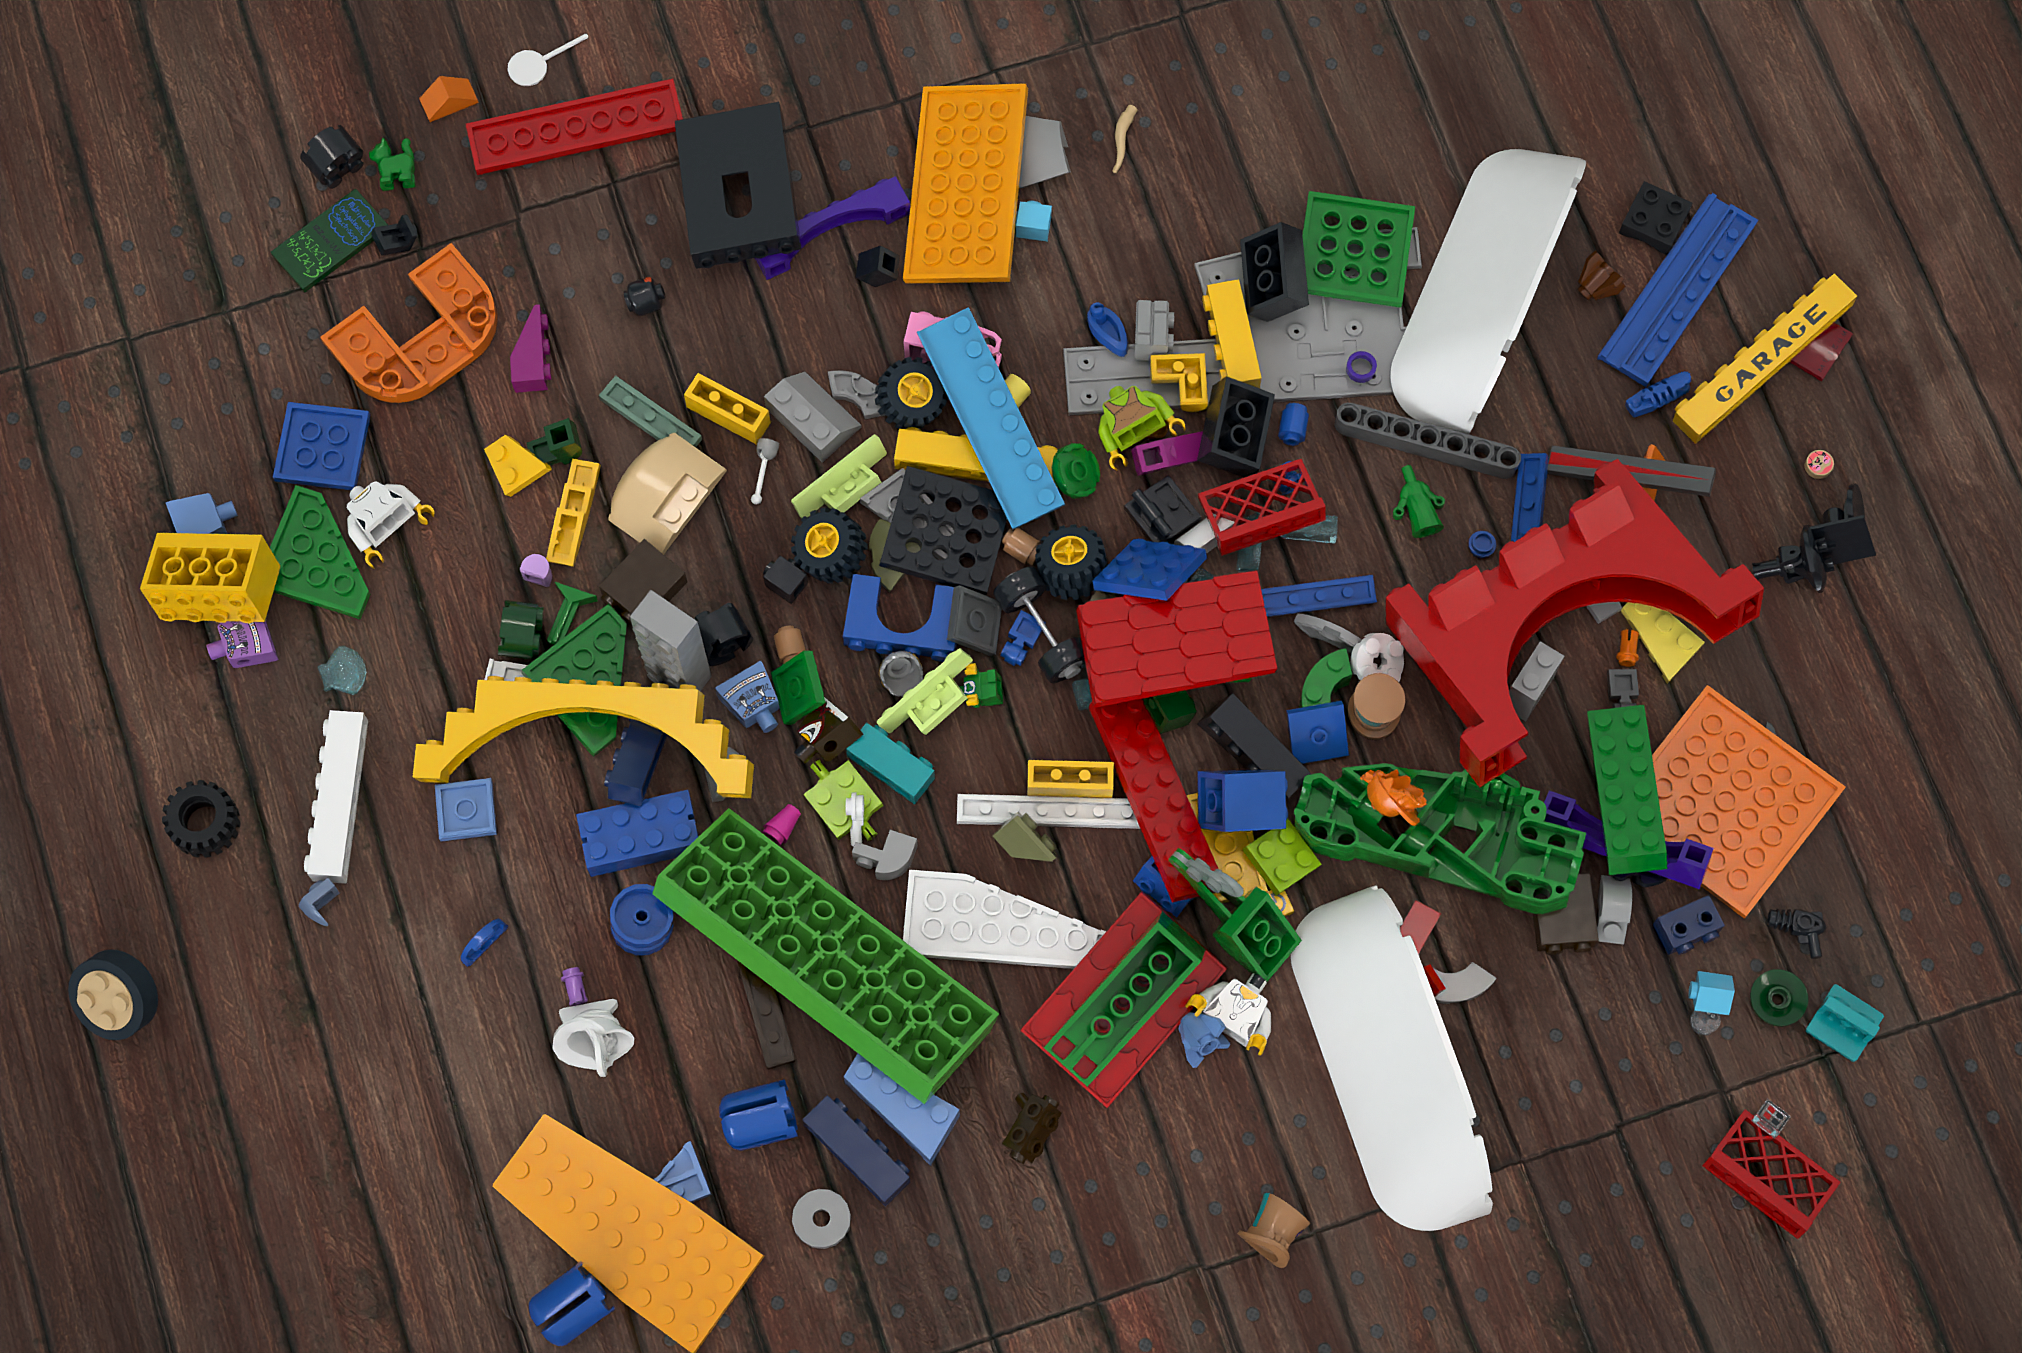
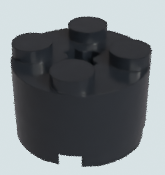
(332, 156)
(723, 634)

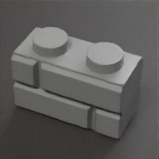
(1152, 329)

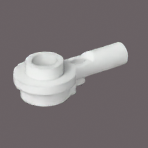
(855, 808)

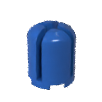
(758, 1116)
(578, 1317)

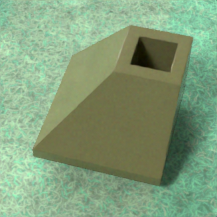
(1023, 841)

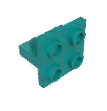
(1845, 1023)

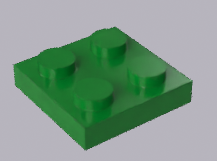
(798, 687)

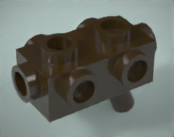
(1032, 1127)

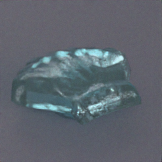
(343, 671)

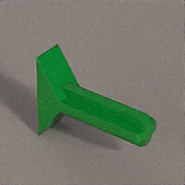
(572, 600)

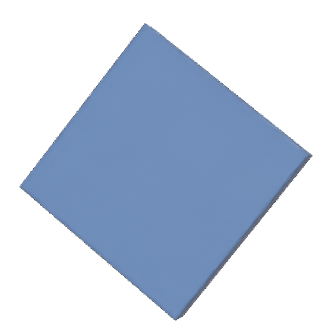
(465, 809)

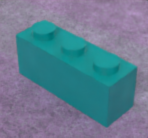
(891, 763)

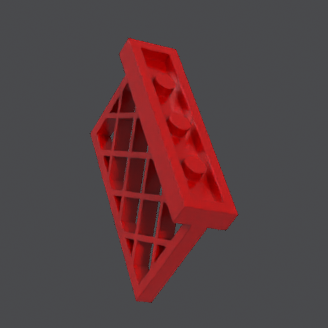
(1268, 526)
(1761, 1194)

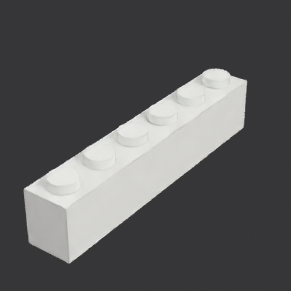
(337, 796)

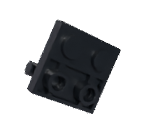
(1162, 511)

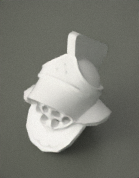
(591, 1036)

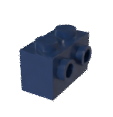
(1689, 925)

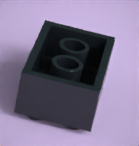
(1274, 272)
(1236, 427)

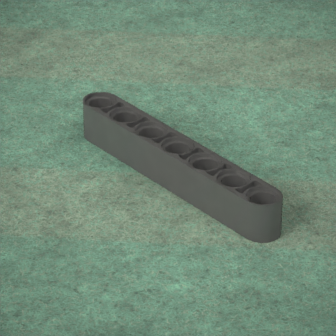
(1440, 436)

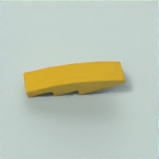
(573, 512)

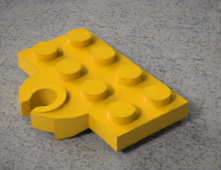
(1229, 855)

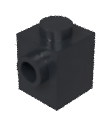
(877, 266)
(785, 578)

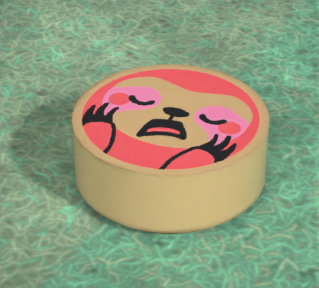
(1819, 464)

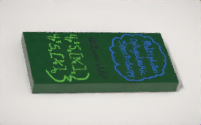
(328, 240)

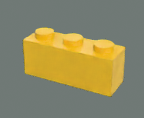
(727, 408)
(1070, 778)

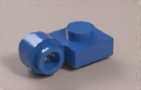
(1023, 632)

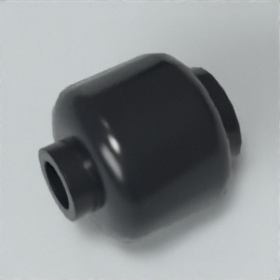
(644, 296)

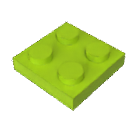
(1281, 857)

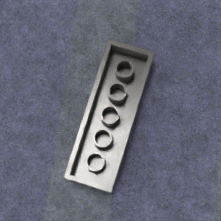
(670, 643)

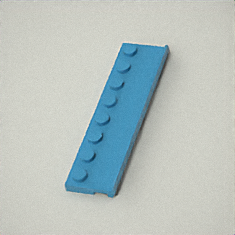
(990, 418)

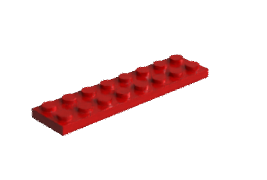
(574, 126)
(1153, 790)

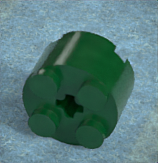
(519, 630)

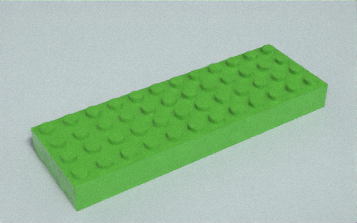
(825, 955)

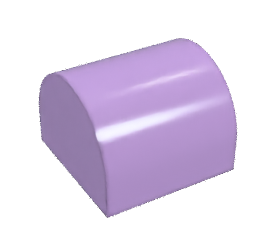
(536, 570)

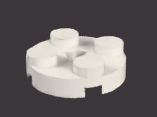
(1371, 647)

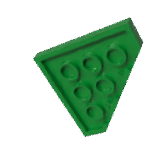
(316, 558)
(592, 655)

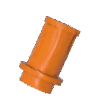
(1628, 649)

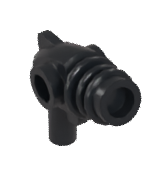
(1802, 924)

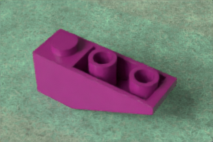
(528, 358)
(1166, 453)

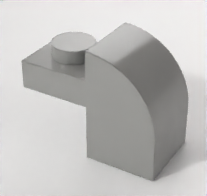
(890, 862)
(1614, 908)

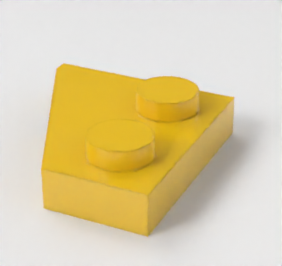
(514, 464)

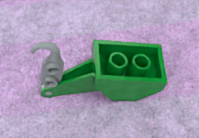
(1245, 931)

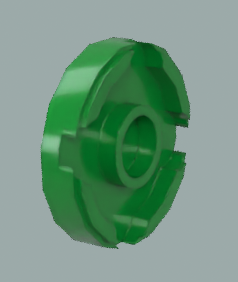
(1075, 470)

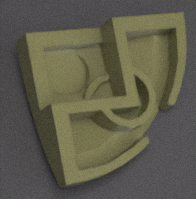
(877, 541)

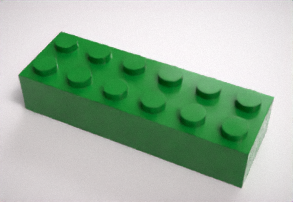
(1627, 790)

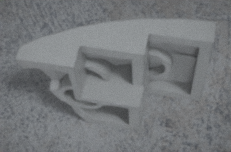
(1042, 151)

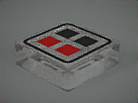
(1771, 1118)

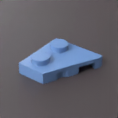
(685, 1175)

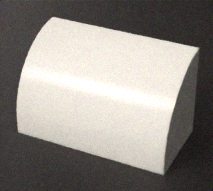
(1202, 535)

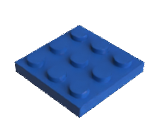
(321, 446)
(1149, 569)

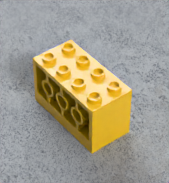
(210, 577)

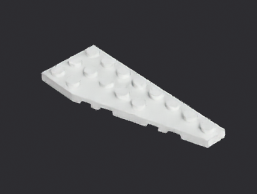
(977, 921)

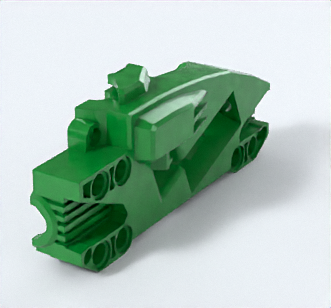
(1496, 812)

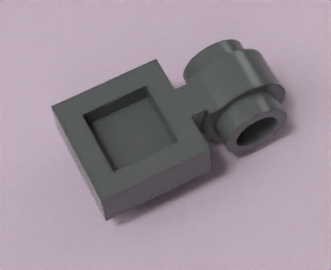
(1622, 686)

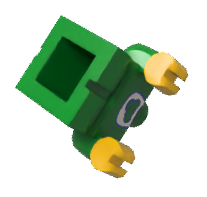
(982, 687)

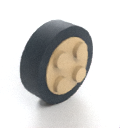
(113, 994)

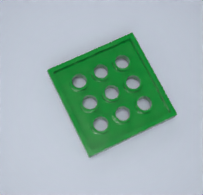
(1373, 214)

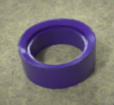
(1358, 377)

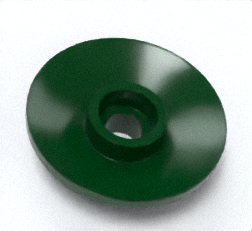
(1788, 988)

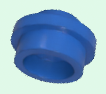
(1482, 544)

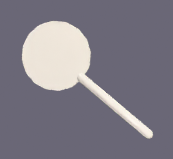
(530, 66)

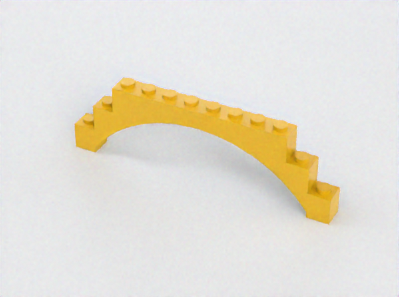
(508, 704)

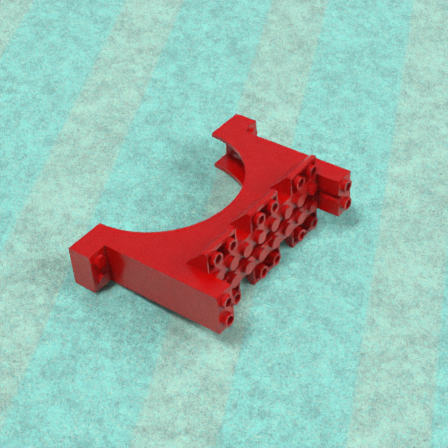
(1609, 551)

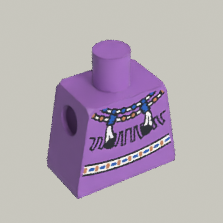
(243, 644)

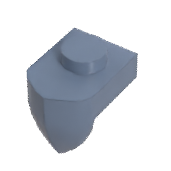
(318, 896)

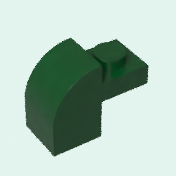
(559, 443)

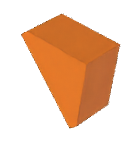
(447, 97)

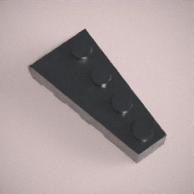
(1251, 742)

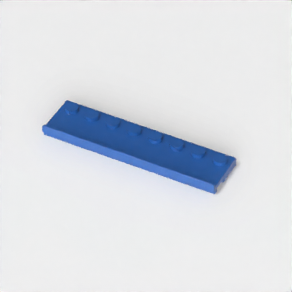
(1677, 289)

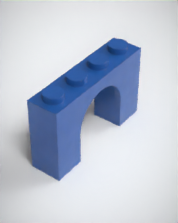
(866, 631)

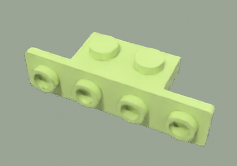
(844, 482)
(931, 699)

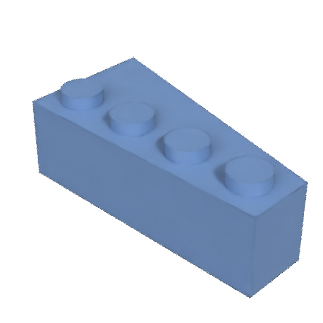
(919, 1124)

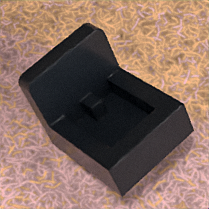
(395, 237)

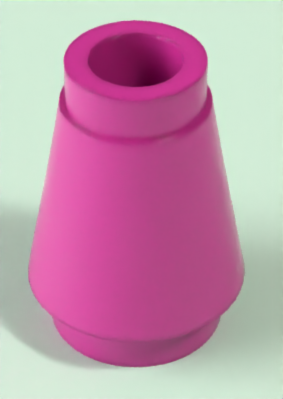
(781, 825)

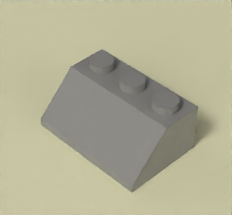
(811, 414)

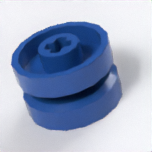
(641, 936)

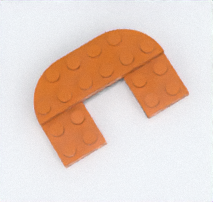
(436, 352)

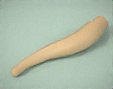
(1122, 126)

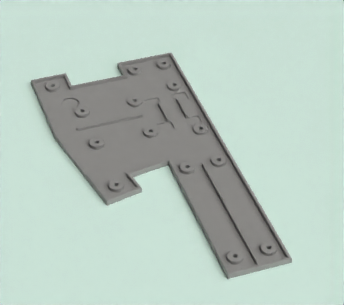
(1308, 360)

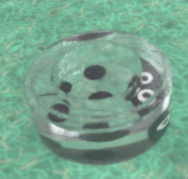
(1705, 1022)

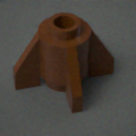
(1599, 279)

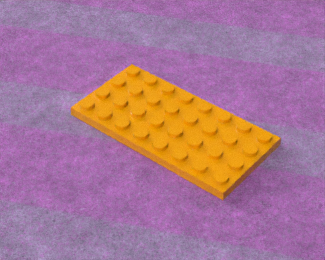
(966, 184)

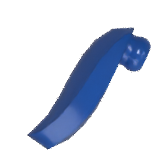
(1108, 329)

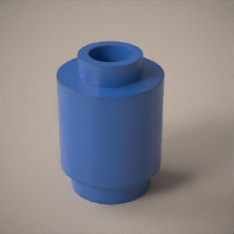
(1293, 424)

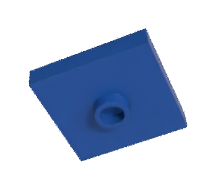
(1318, 732)

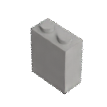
(1534, 679)

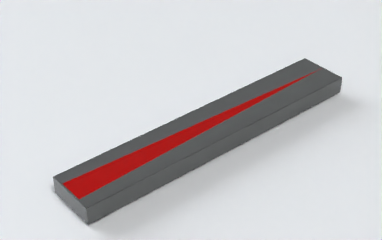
(1647, 472)

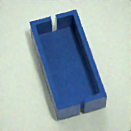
(637, 835)

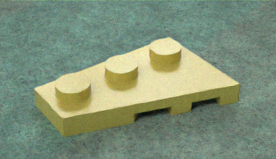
(1664, 636)

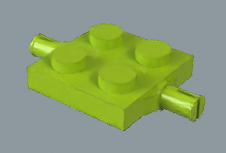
(830, 796)

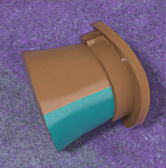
(1376, 706)
(1275, 1229)

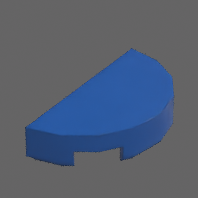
(483, 941)

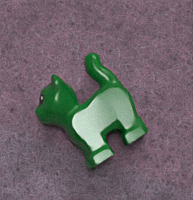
(396, 166)

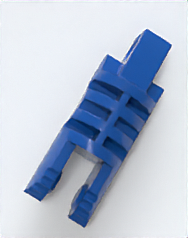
(1658, 394)

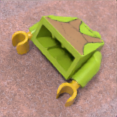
(1132, 417)

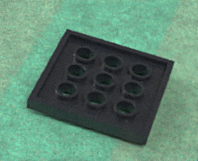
(923, 563)

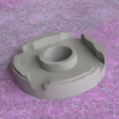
(818, 1201)

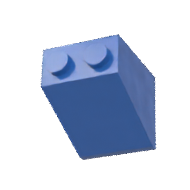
(1242, 800)

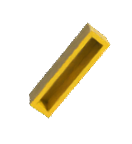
(1232, 332)

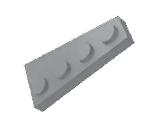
(883, 501)

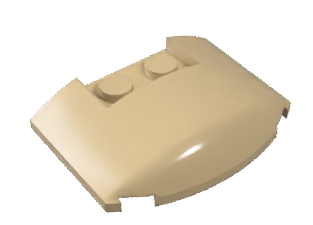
(663, 491)

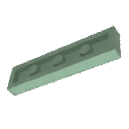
(645, 412)

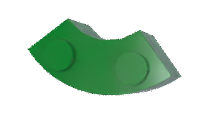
(1326, 678)

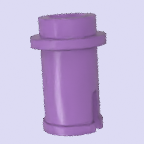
(574, 986)

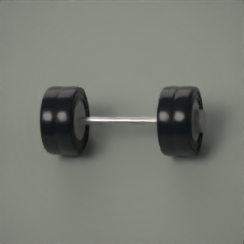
(1021, 590)

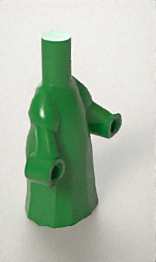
(1420, 508)

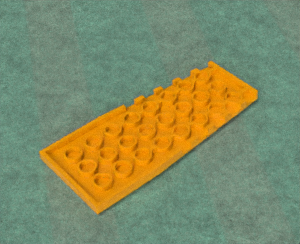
(629, 1231)

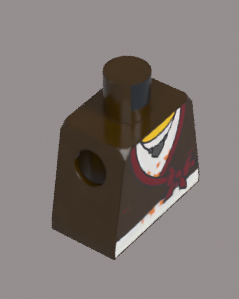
(826, 733)

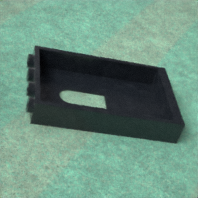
(728, 145)

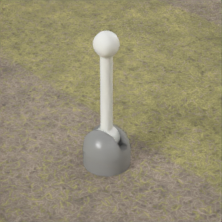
(766, 450)

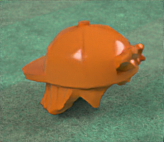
(1394, 795)

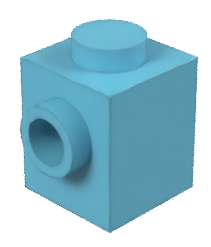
(1033, 221)
(1712, 992)

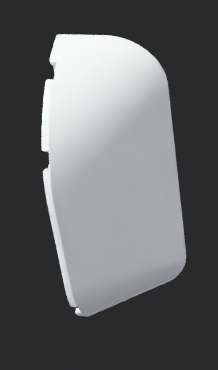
(1482, 285)
(1391, 1063)

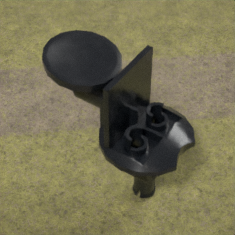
(1838, 540)

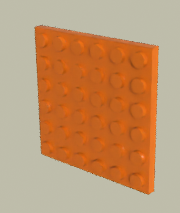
(1740, 793)

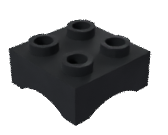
(1655, 217)

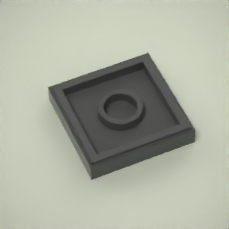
(974, 620)

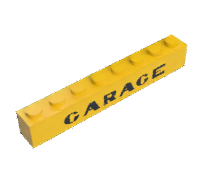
(1764, 358)

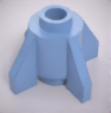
(1201, 1036)

